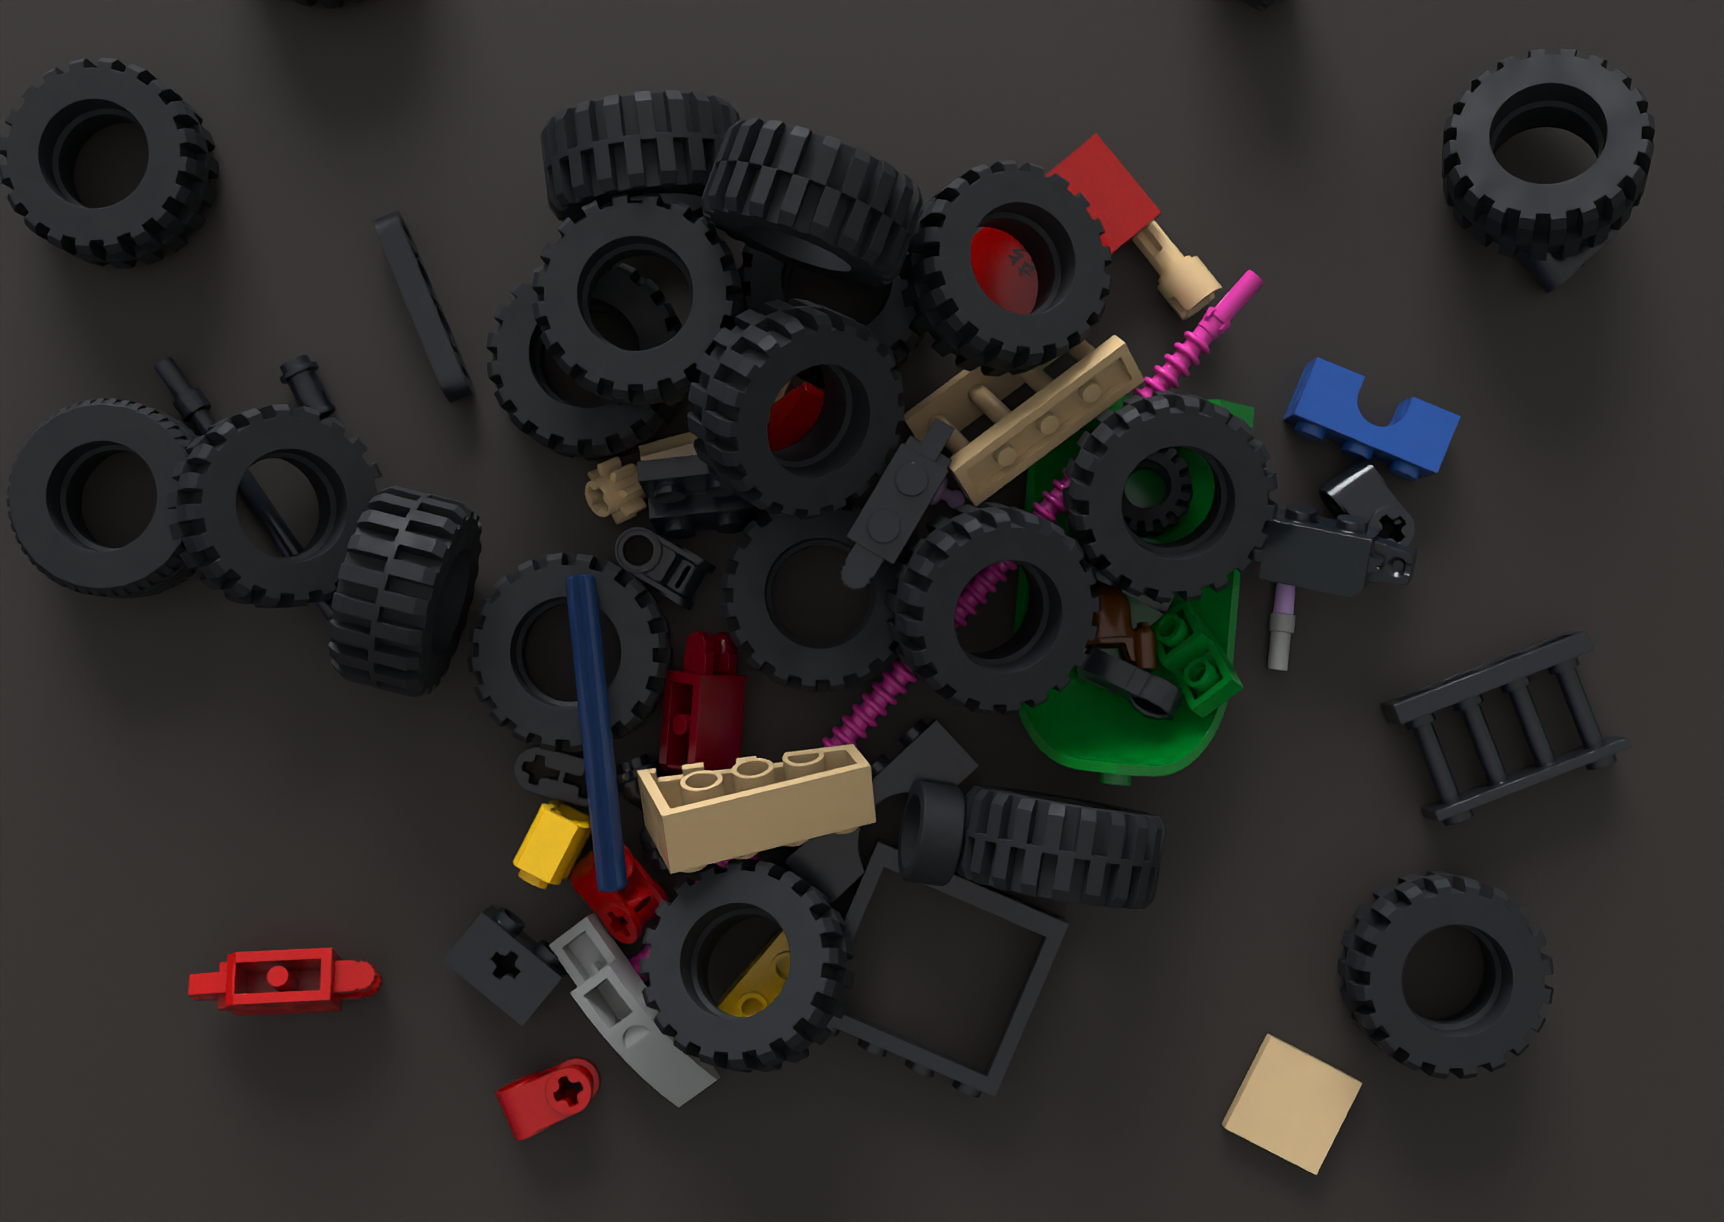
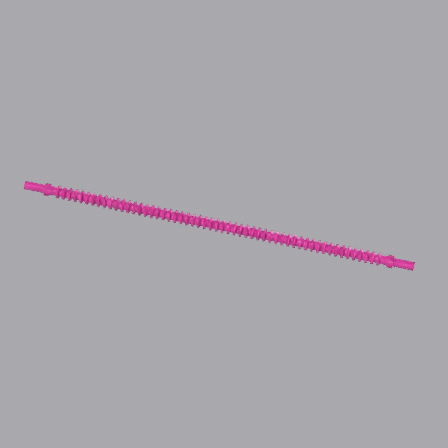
(1213, 324)

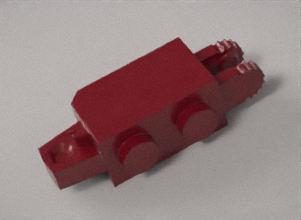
(703, 706)

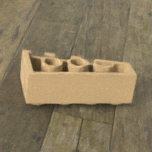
(755, 805)

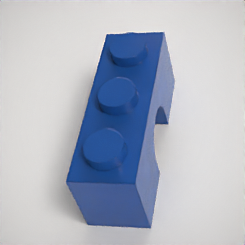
(1328, 408)

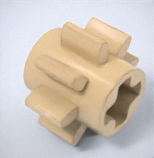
(615, 490)

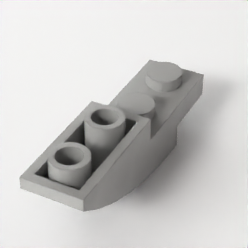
(614, 1002)

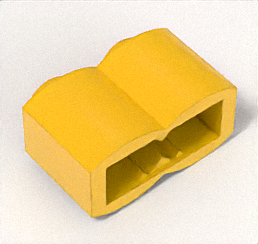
(552, 844)

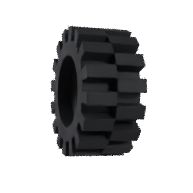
(1176, 497)

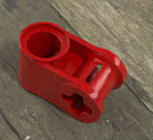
(615, 905)
(542, 1099)

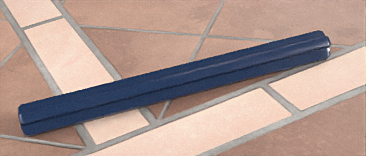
(596, 733)

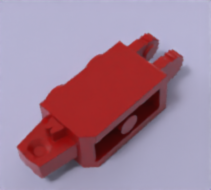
(285, 982)

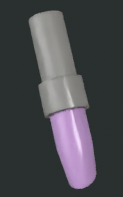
(1281, 626)

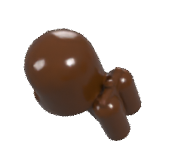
(1116, 630)

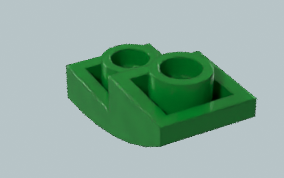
(1195, 658)

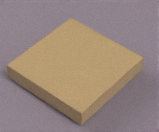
(1291, 1104)

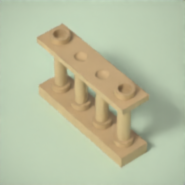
(1033, 427)

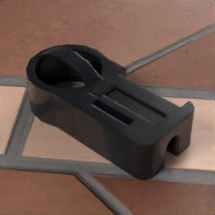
(1146, 692)

